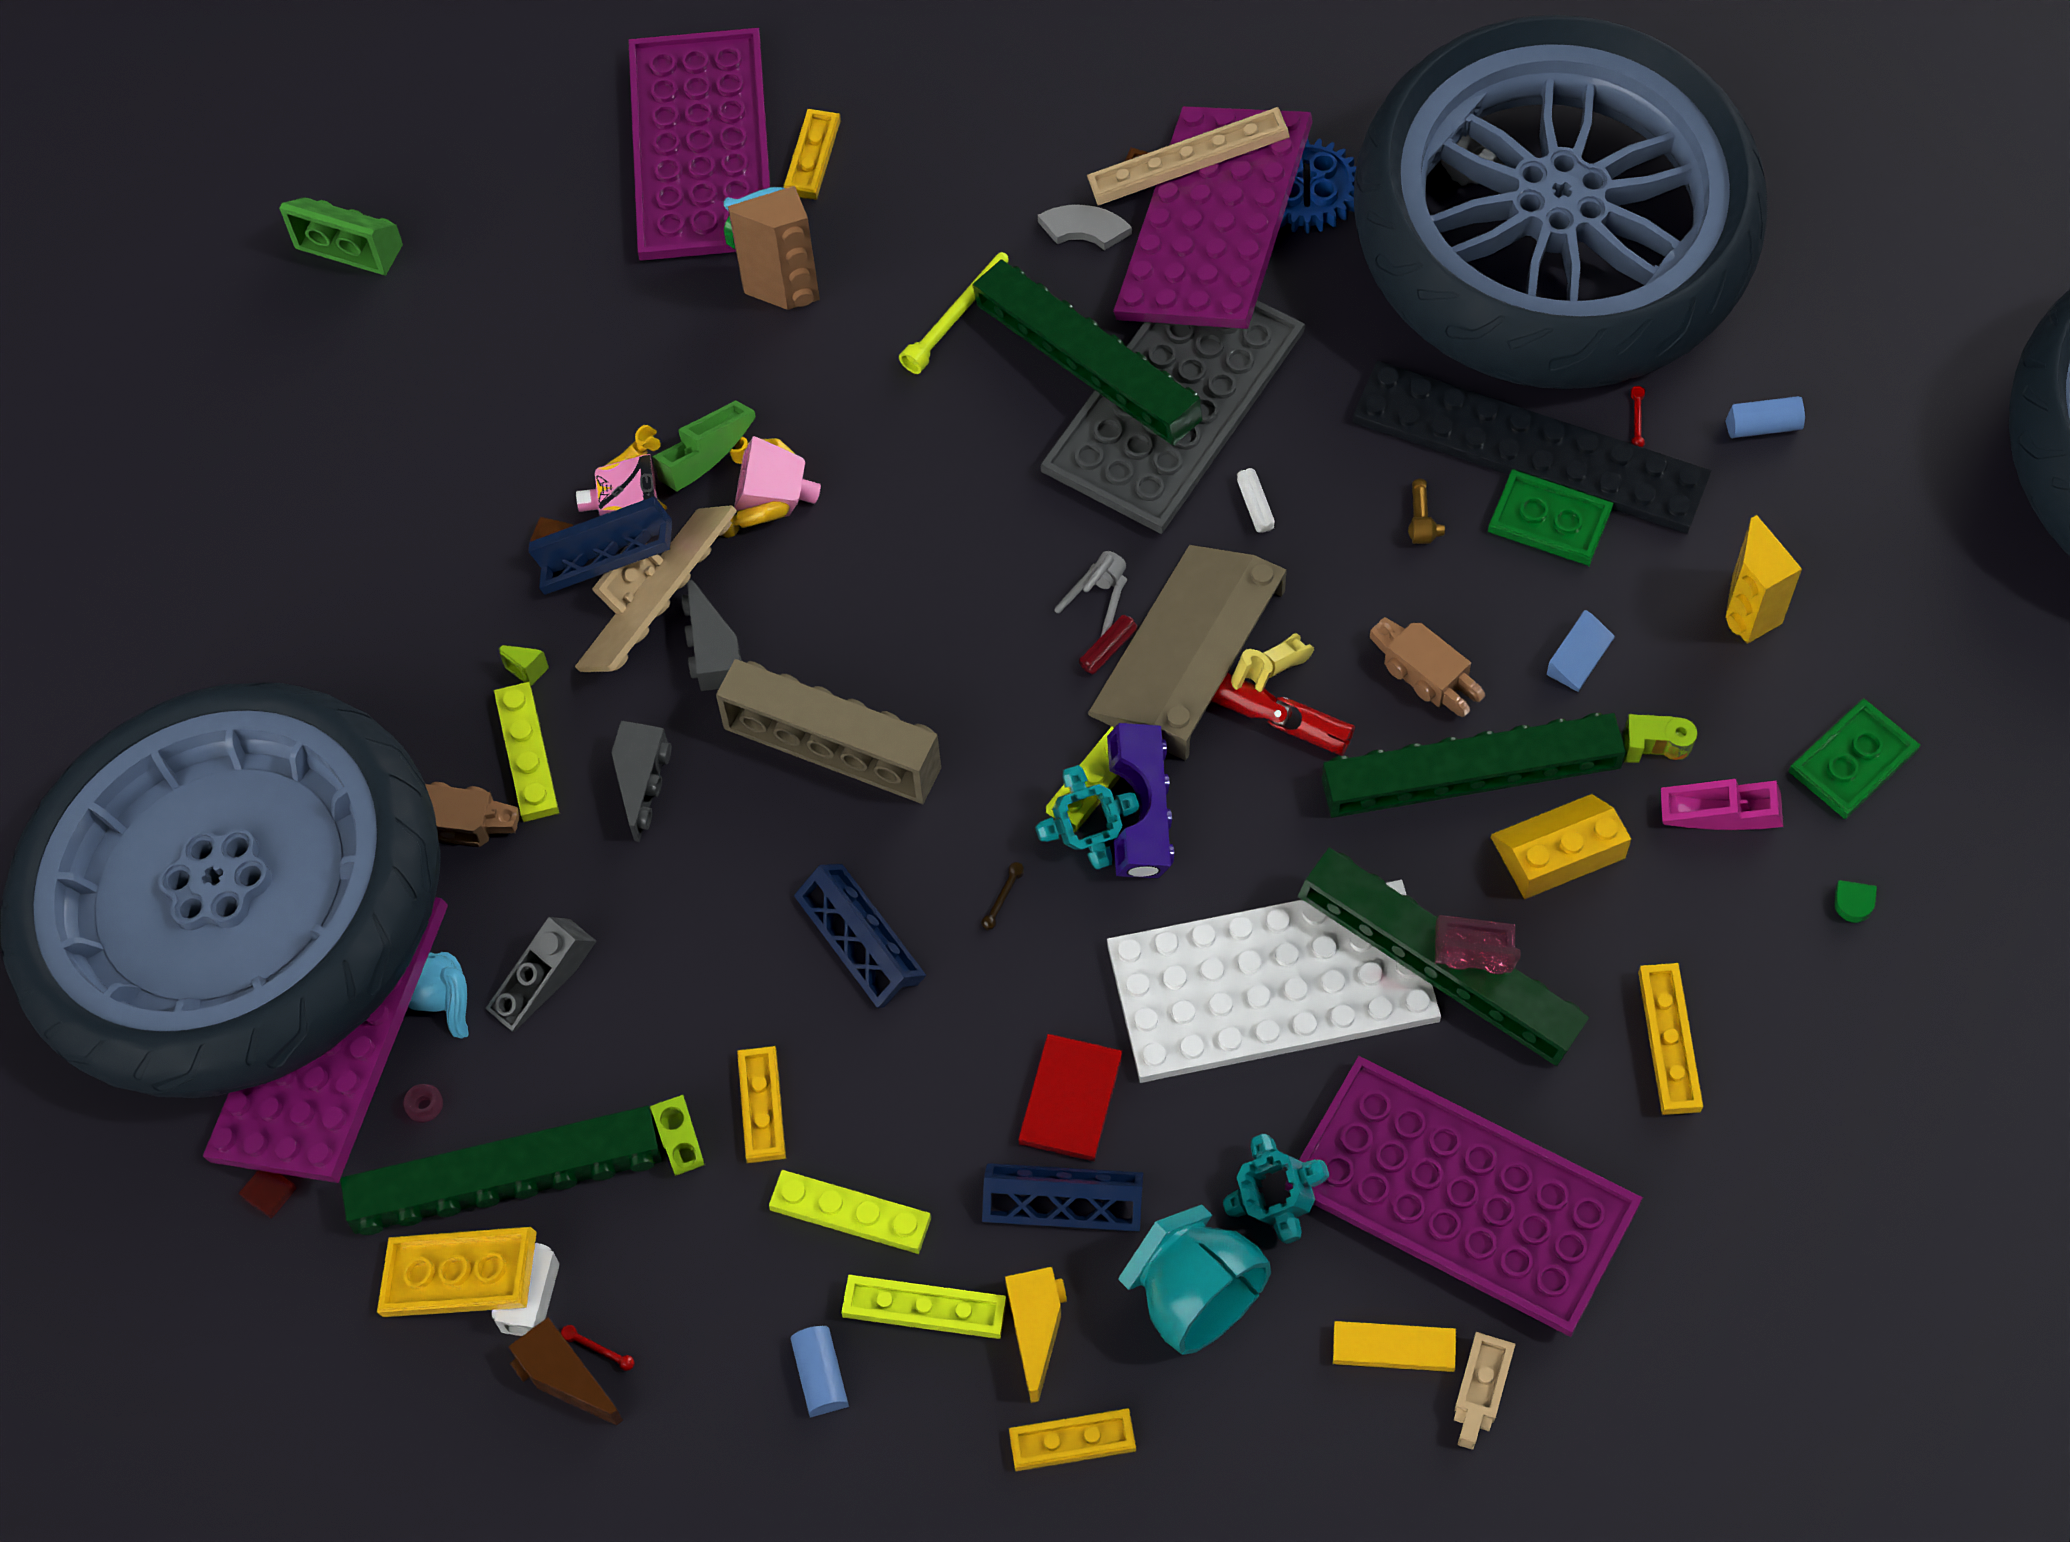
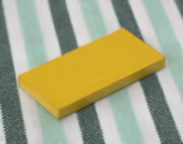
(457, 1272)

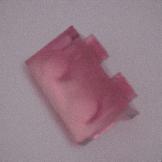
(1476, 944)

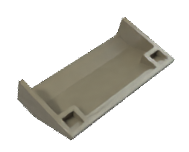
(1188, 643)

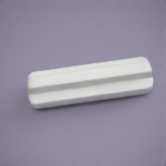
(1255, 500)

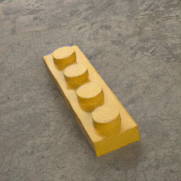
(1670, 1039)

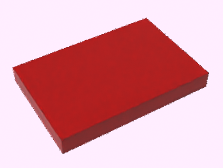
(1070, 1097)

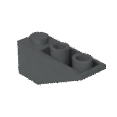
(712, 640)
(638, 761)
(541, 971)

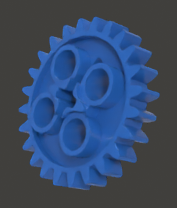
(1330, 188)

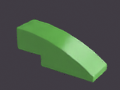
(702, 445)

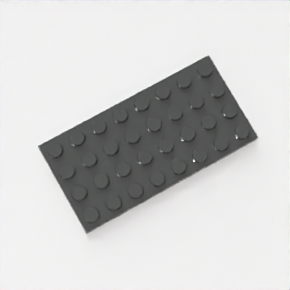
(1135, 469)

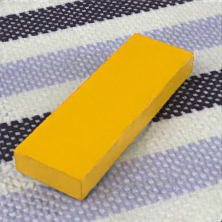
(812, 152)
(761, 1104)
(1394, 1346)
(1072, 1439)

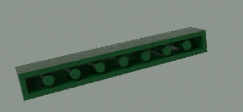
(1088, 352)
(1472, 764)
(1408, 935)
(501, 1171)

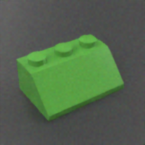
(342, 234)

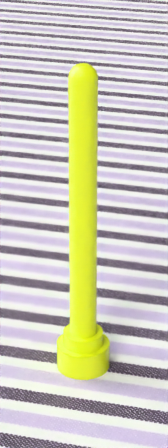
(916, 356)

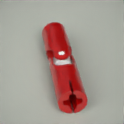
(1315, 725)

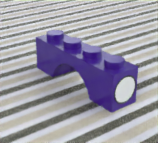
(1138, 757)

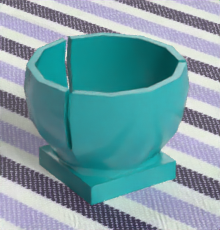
(1196, 1278)

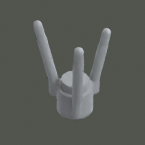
(1104, 574)

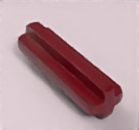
(1108, 644)

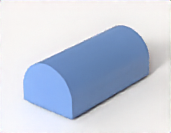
(1766, 417)
(819, 1370)

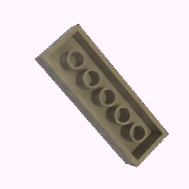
(829, 730)

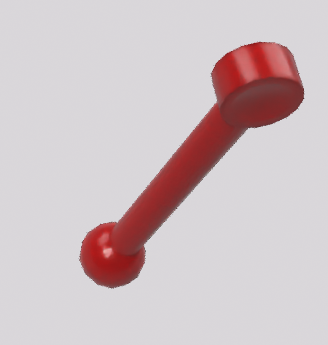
(1637, 395)
(570, 1334)

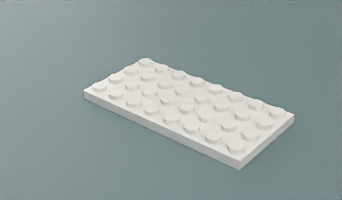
(1258, 989)

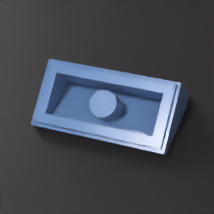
(1580, 651)

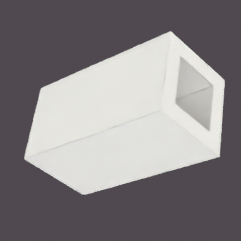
(542, 1281)

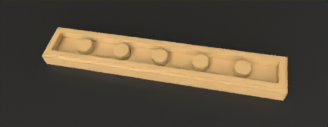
(1188, 156)

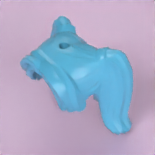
(443, 989)

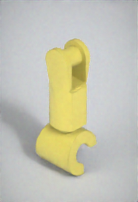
(1262, 666)

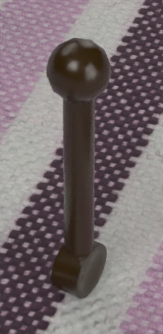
(1016, 871)

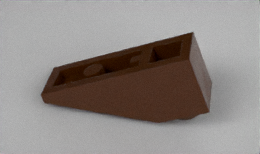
(558, 1371)

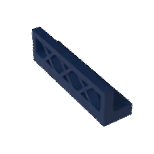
(602, 539)
(868, 926)
(1062, 1182)

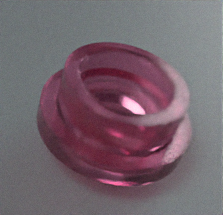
(416, 1095)

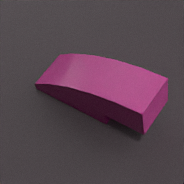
(1723, 805)

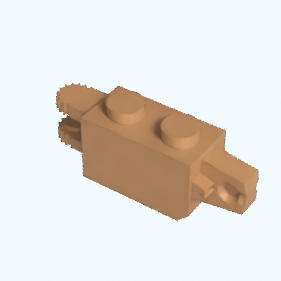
(1427, 664)
(469, 814)

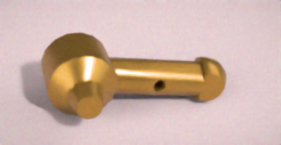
(1422, 528)

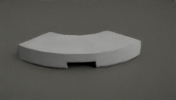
(1084, 223)

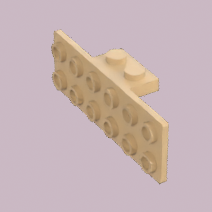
(644, 588)

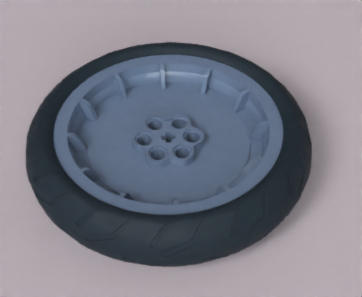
(220, 890)

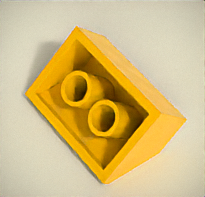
(1760, 583)
(1562, 844)

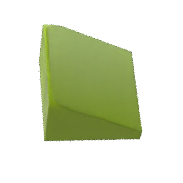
(524, 662)

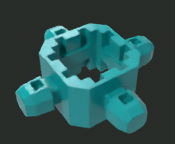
(1050, 829)
(1252, 1202)

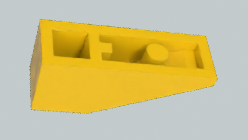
(1036, 1319)

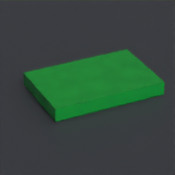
(1550, 517)
(1854, 758)

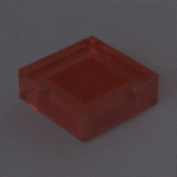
(267, 1192)

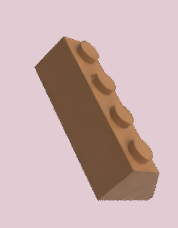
(775, 249)

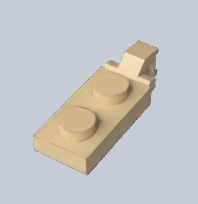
(1482, 1386)

